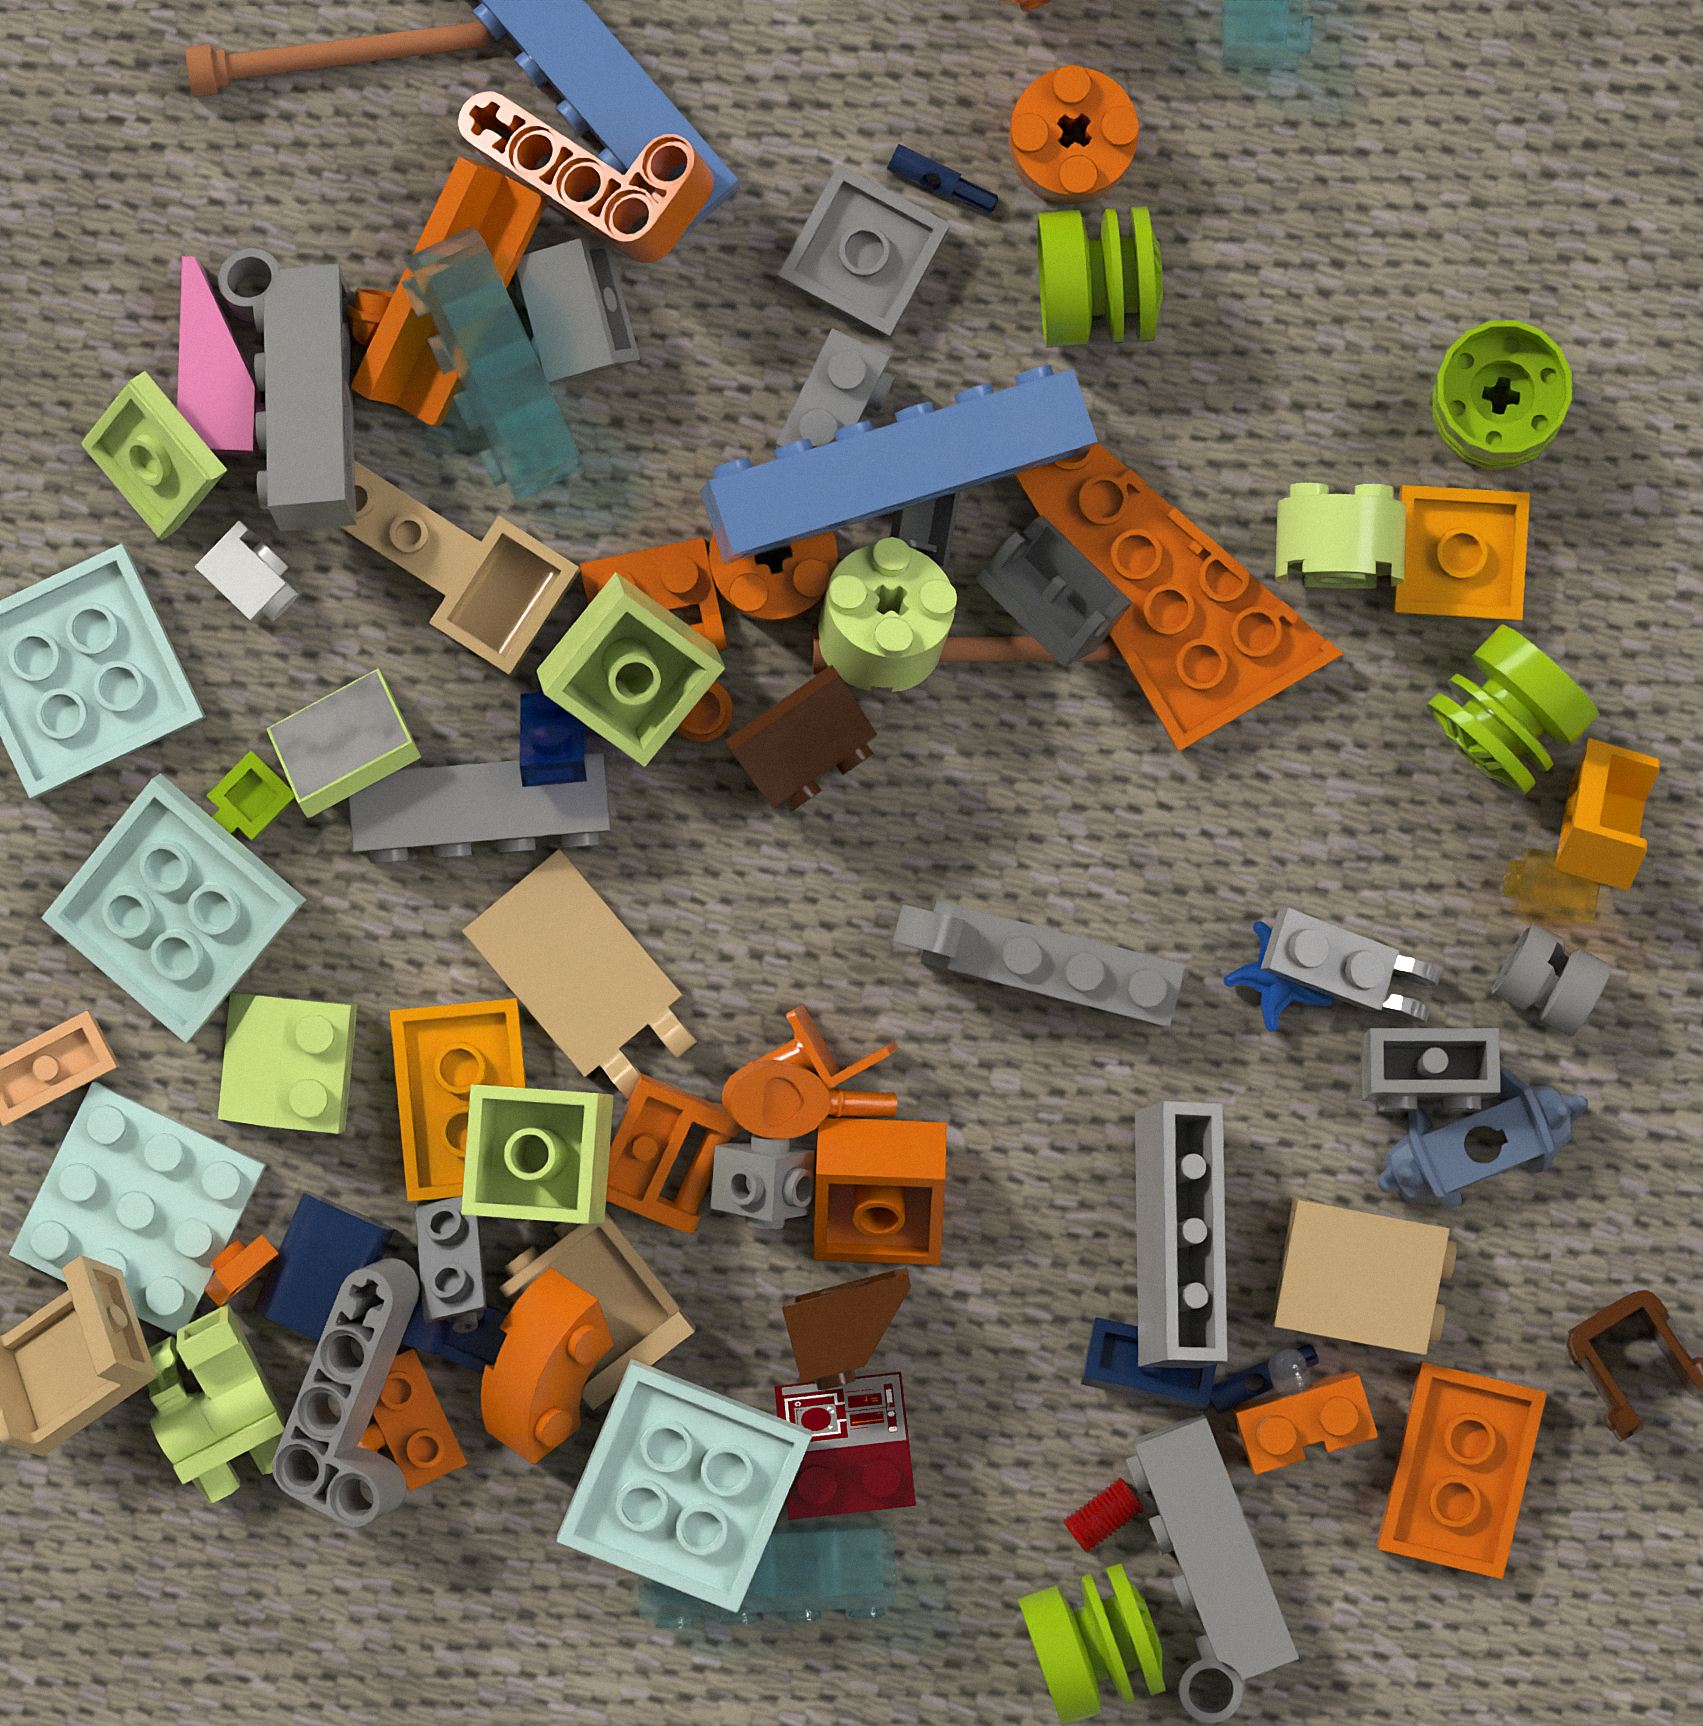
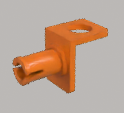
(812, 1053)

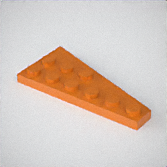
(1199, 626)

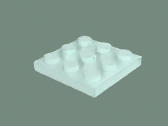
(86, 673)
(173, 908)
(141, 1200)
(684, 1485)

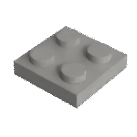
(864, 251)

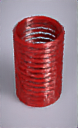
(1096, 1505)

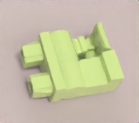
(226, 1418)

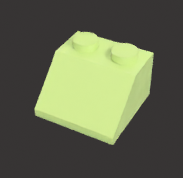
(287, 1062)

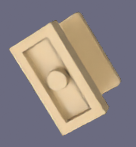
(1362, 1277)
(635, 1303)
(71, 1359)

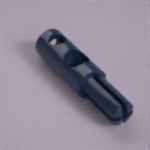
(916, 166)
(1233, 1391)

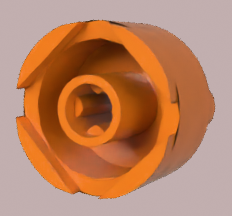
(1071, 99)
(778, 596)

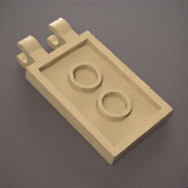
(578, 970)

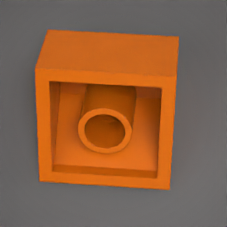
(880, 1191)

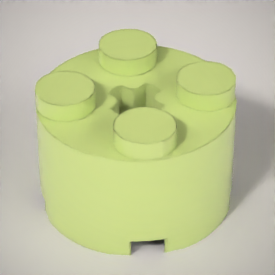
(1340, 537)
(886, 616)

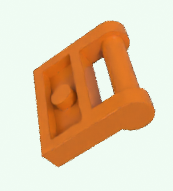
(669, 574)
(648, 1144)

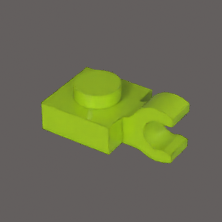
(250, 798)

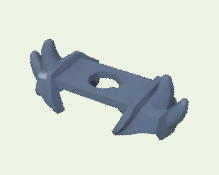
(1434, 1164)

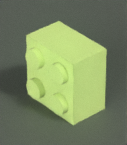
(630, 669)
(537, 1154)

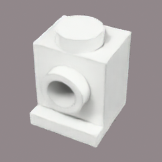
(248, 575)

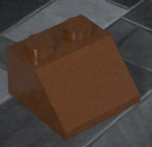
(842, 1325)

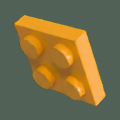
(1463, 553)

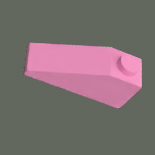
(214, 378)

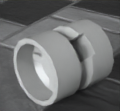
(1552, 979)

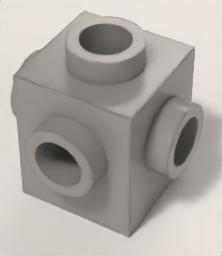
(763, 1180)

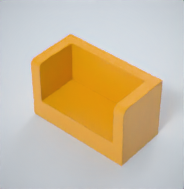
(1606, 814)

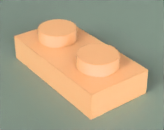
(53, 1066)

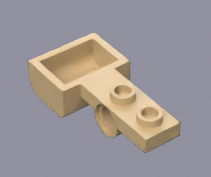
(493, 588)

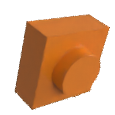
(238, 1267)

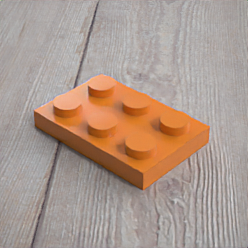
(1461, 1469)

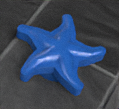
(1275, 991)

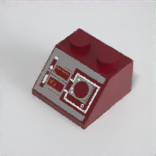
(856, 1446)

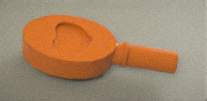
(790, 1101)

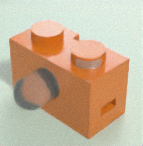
(1302, 1414)

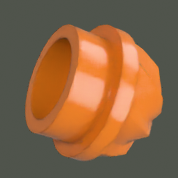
(367, 313)

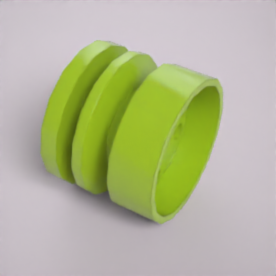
(1097, 276)
(1535, 378)
(1509, 713)
(1093, 1644)

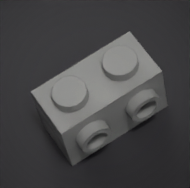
(575, 309)
(837, 391)
(1430, 1065)

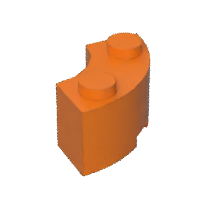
(542, 1367)

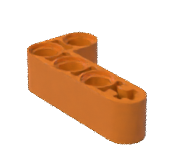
(574, 170)

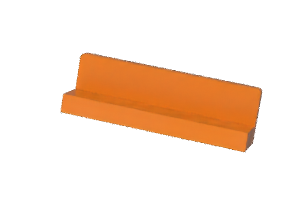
(399, 359)

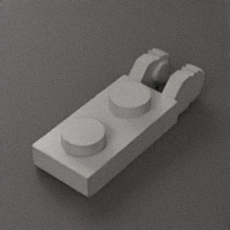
(1344, 965)

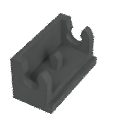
(1054, 591)

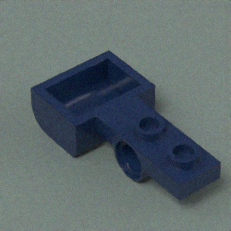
(329, 1244)

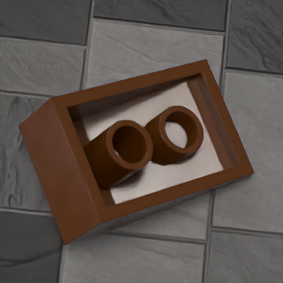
(803, 740)

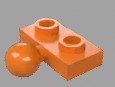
(413, 1425)

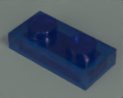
(550, 743)

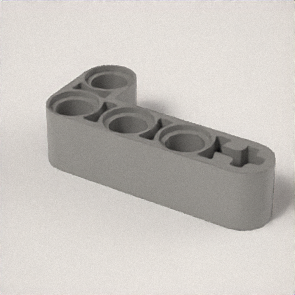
(357, 1390)

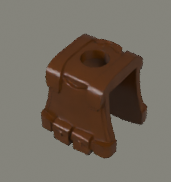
(1620, 1416)

